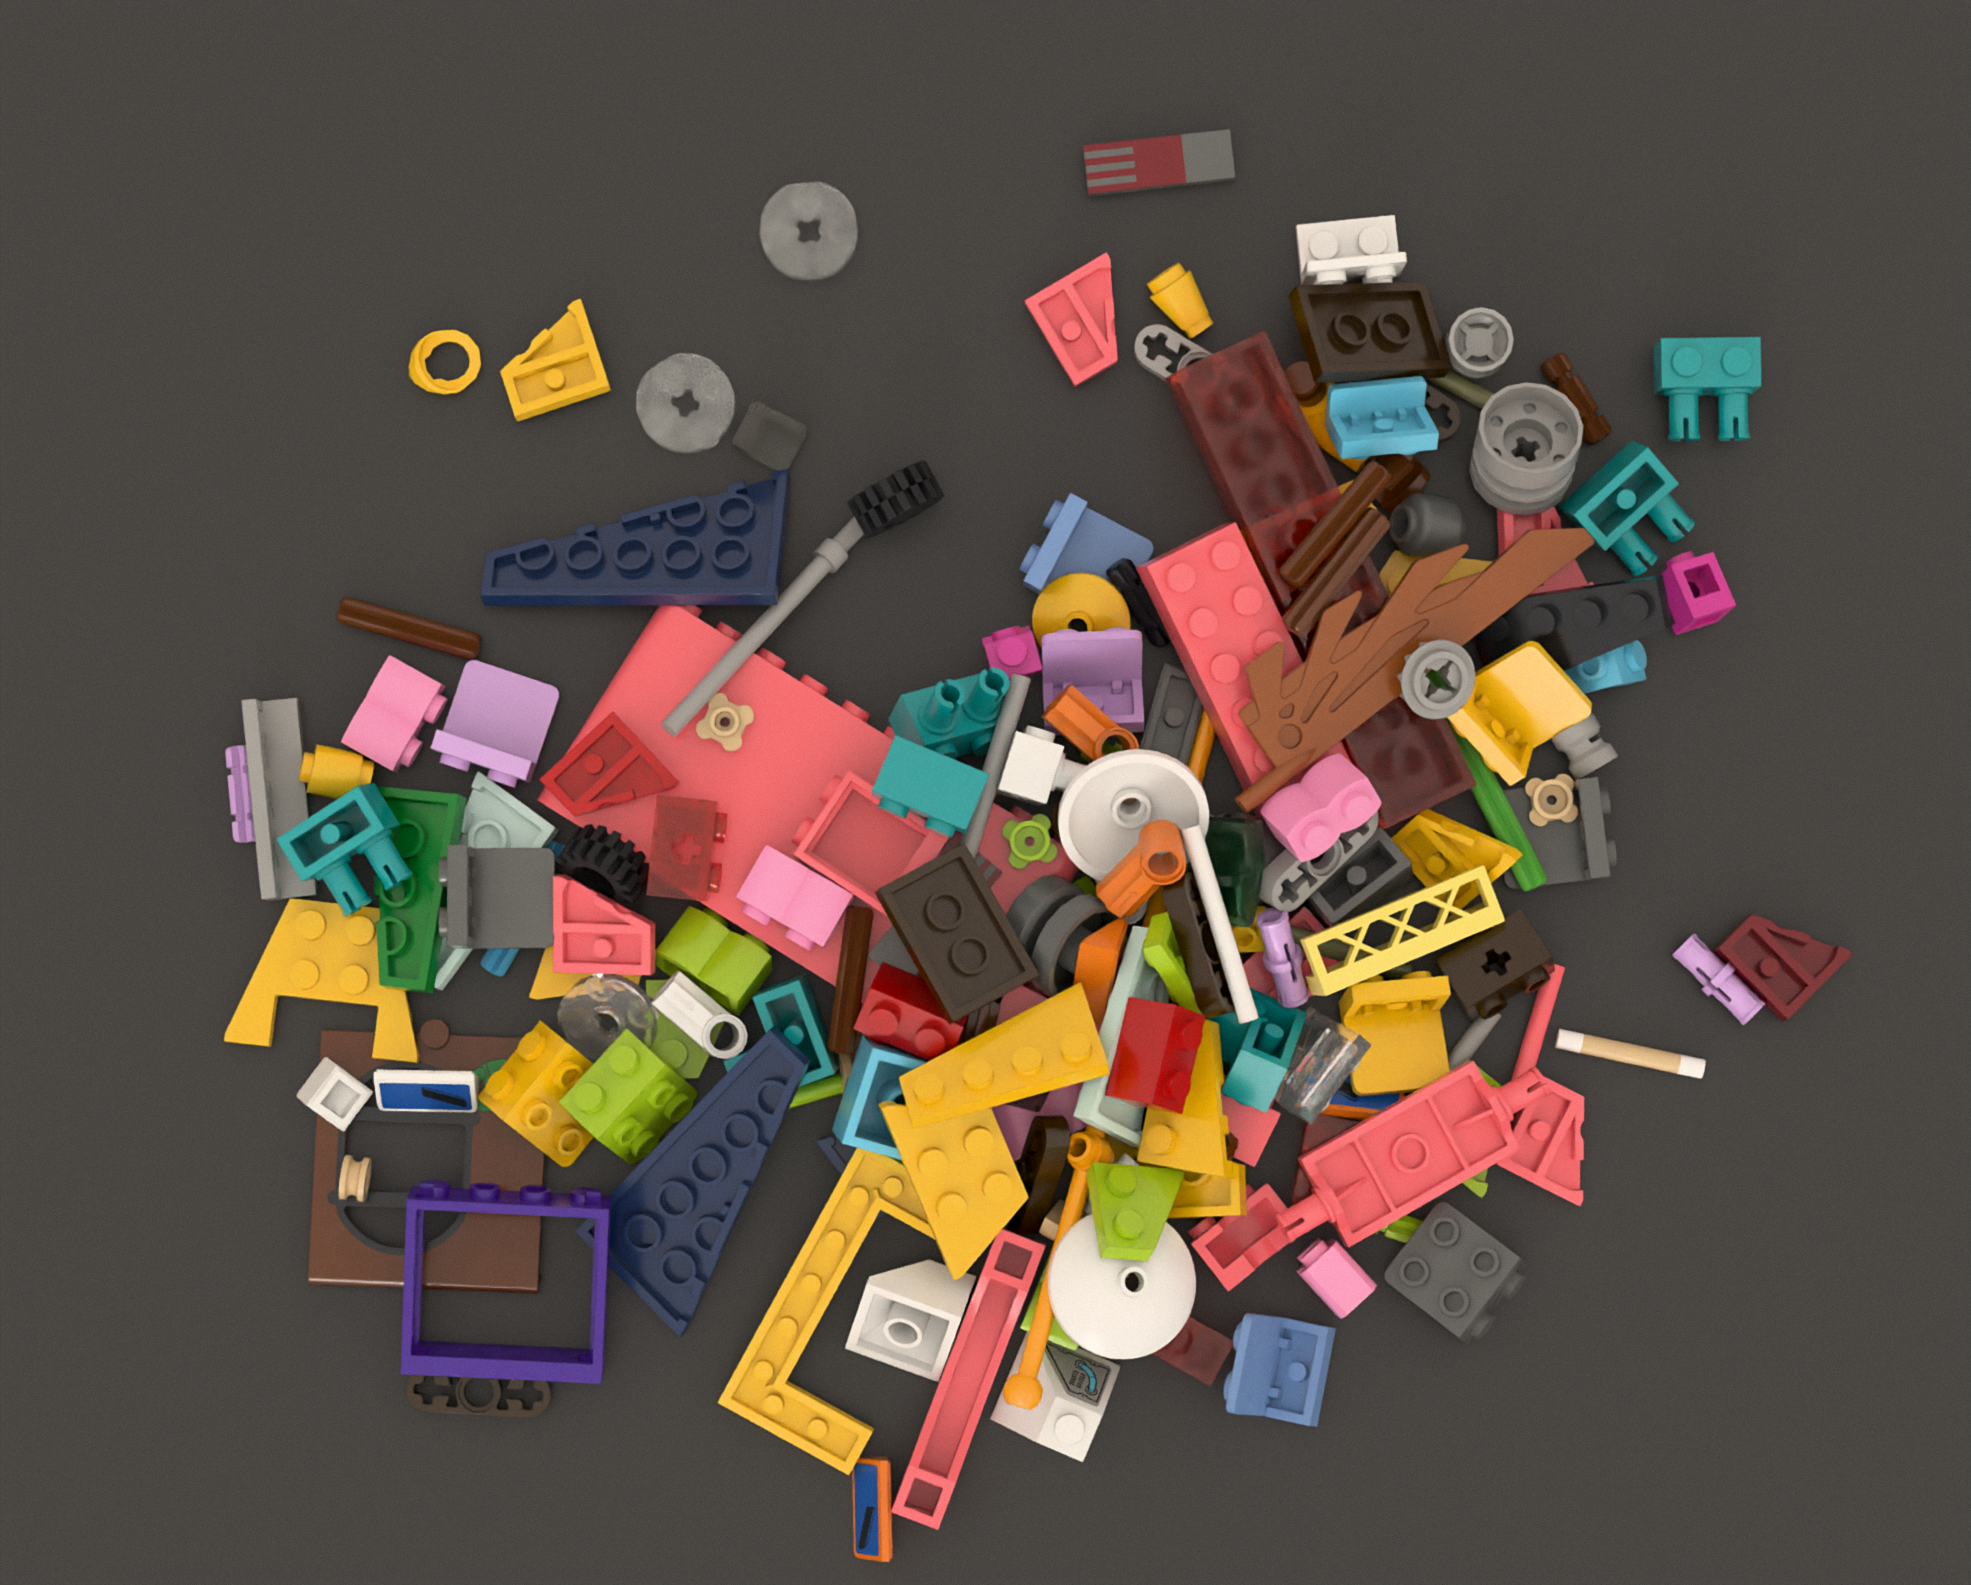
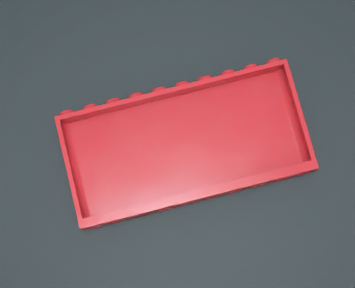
(773, 779)

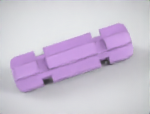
(240, 794)

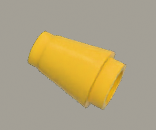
(1180, 299)

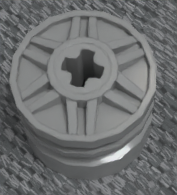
(1526, 448)

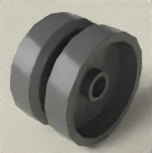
(1051, 923)

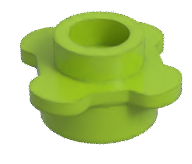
(1018, 832)

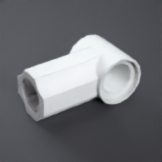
(697, 1014)

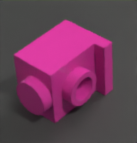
(1696, 591)
(1013, 651)

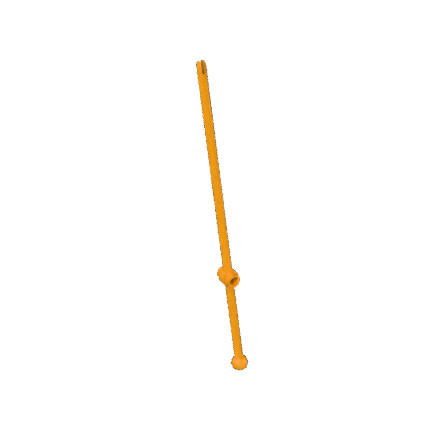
(1086, 1147)

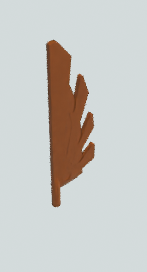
(1357, 673)

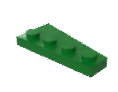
(410, 911)

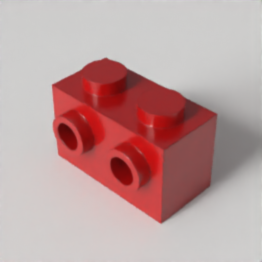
(905, 1015)
(1155, 1055)

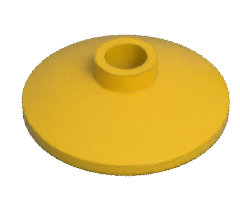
(1081, 597)

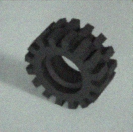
(895, 499)
(605, 864)

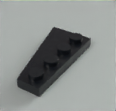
(1580, 620)

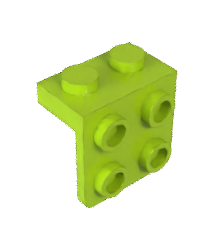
(629, 1098)

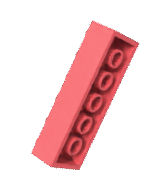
(1218, 623)

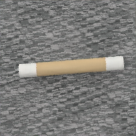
(1630, 1053)

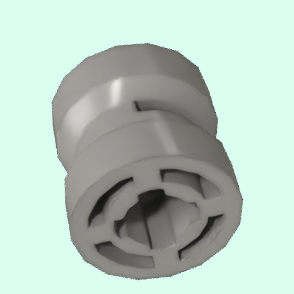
(1584, 747)

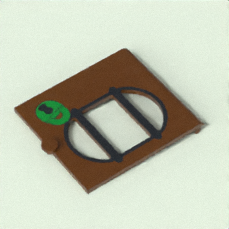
(479, 1248)

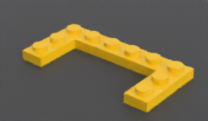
(760, 1381)

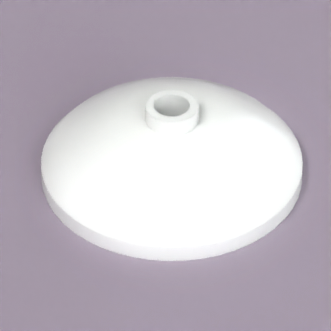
(1102, 830)
(1098, 1308)

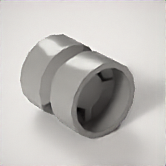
(1479, 343)

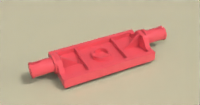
(1410, 1153)

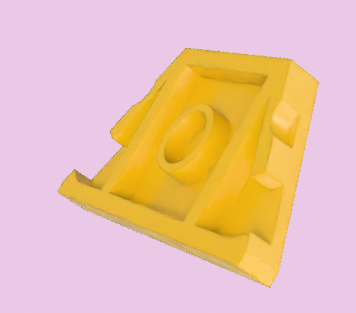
(959, 1178)

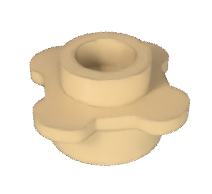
(731, 735)
(1561, 790)

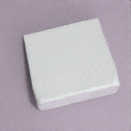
(334, 1094)

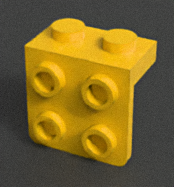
(1518, 707)
(1403, 1029)
(529, 1092)

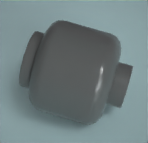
(1426, 525)

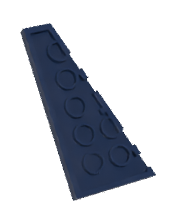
(666, 554)
(691, 1189)

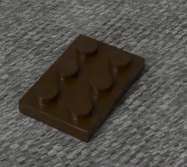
(1369, 331)
(956, 933)

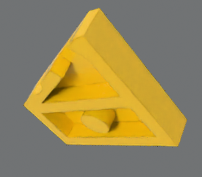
(556, 368)
(1446, 848)

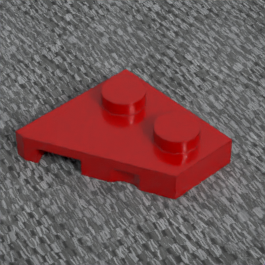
(607, 770)

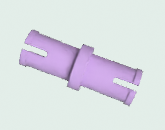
(1282, 957)
(1718, 979)

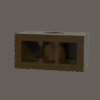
(1508, 944)

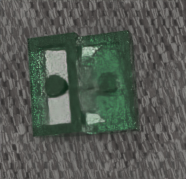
(1237, 860)

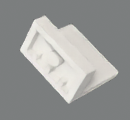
(1349, 251)

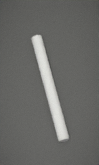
(1219, 924)

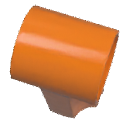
(1085, 724)
(1143, 870)

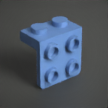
(1080, 543)
(1279, 1368)

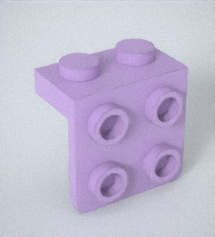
(1101, 667)
(497, 723)

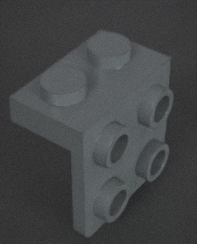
(1570, 849)
(497, 897)
(1456, 1272)

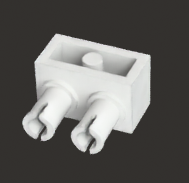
(1035, 767)

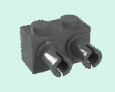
(1362, 882)

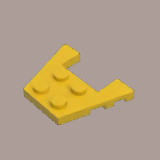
(327, 959)

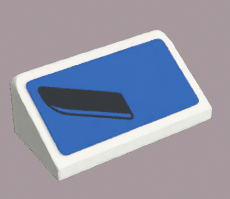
(426, 1090)

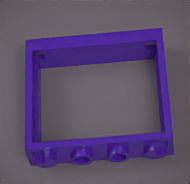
(495, 1360)

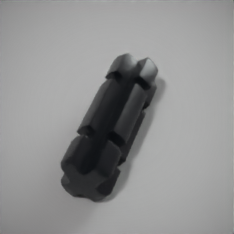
(1125, 577)

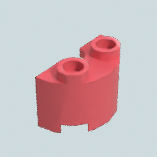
(1241, 1243)

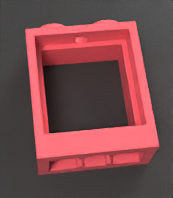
(835, 797)

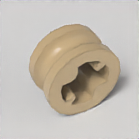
(355, 1178)

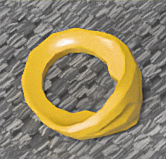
(423, 350)

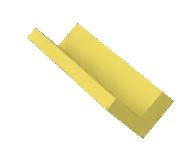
(1406, 947)

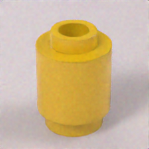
(334, 771)

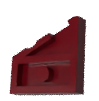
(1779, 963)

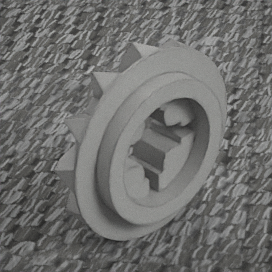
(1457, 673)

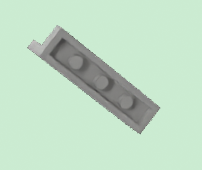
(277, 796)

